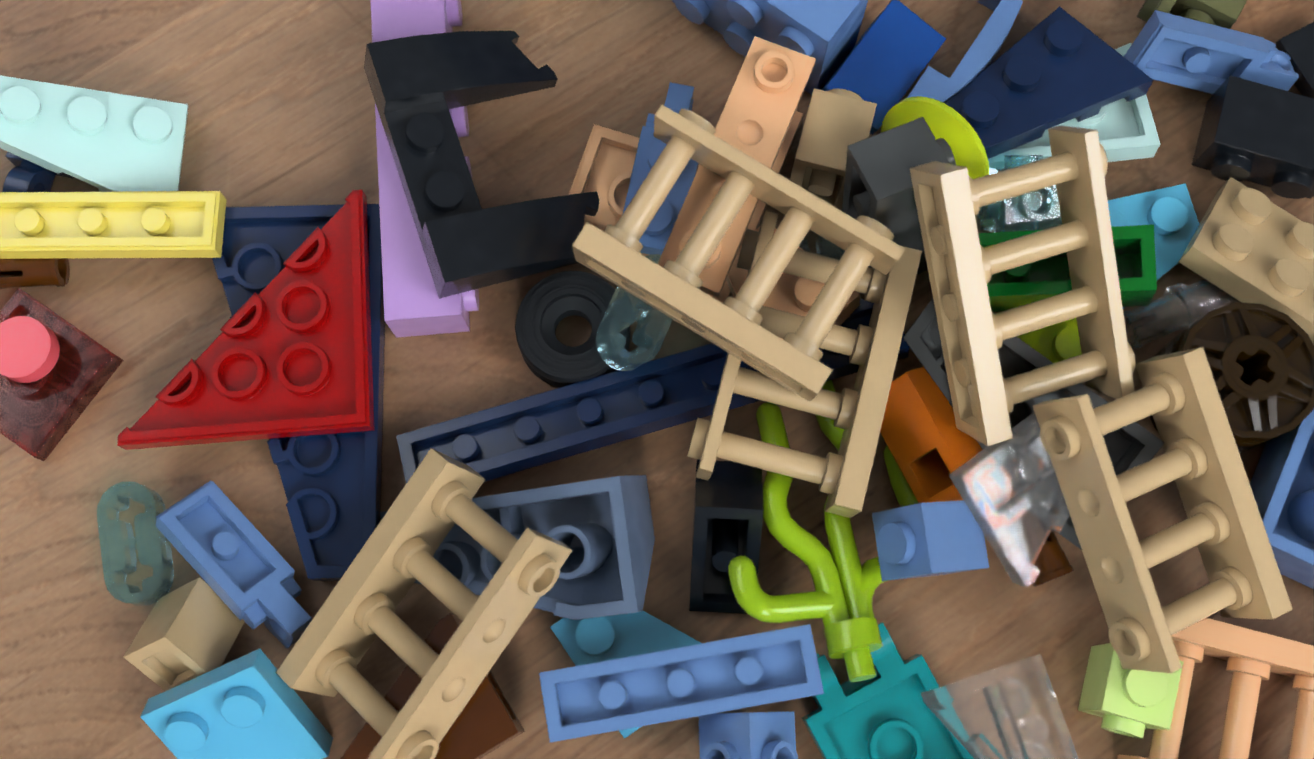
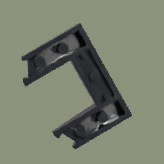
(413, 90)

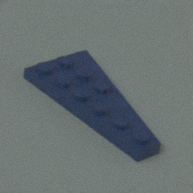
(327, 477)

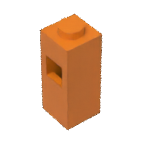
(924, 437)

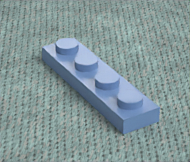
(681, 683)

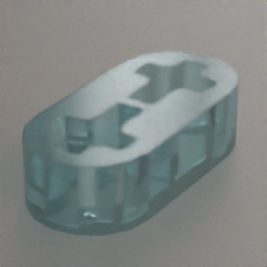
(648, 334)
(120, 545)

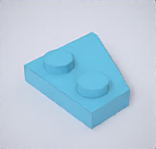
(237, 714)

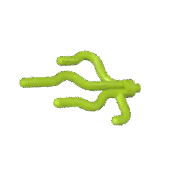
(840, 581)

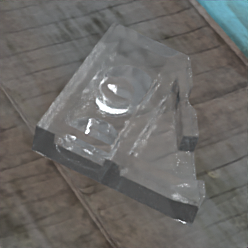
(1014, 498)
(1005, 713)

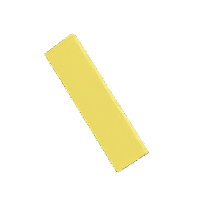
(112, 224)

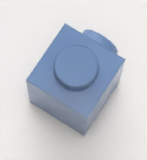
(928, 540)

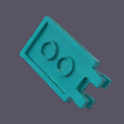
(881, 714)

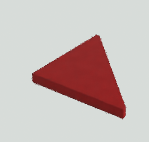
(287, 358)

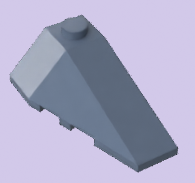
(598, 519)

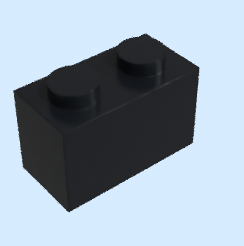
(1259, 137)

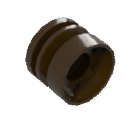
(1276, 366)

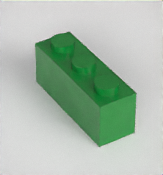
(1051, 276)

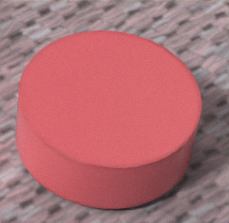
(27, 349)

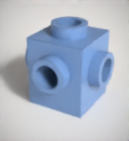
(748, 735)

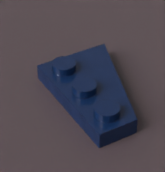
(1044, 81)

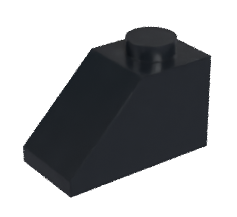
(724, 527)

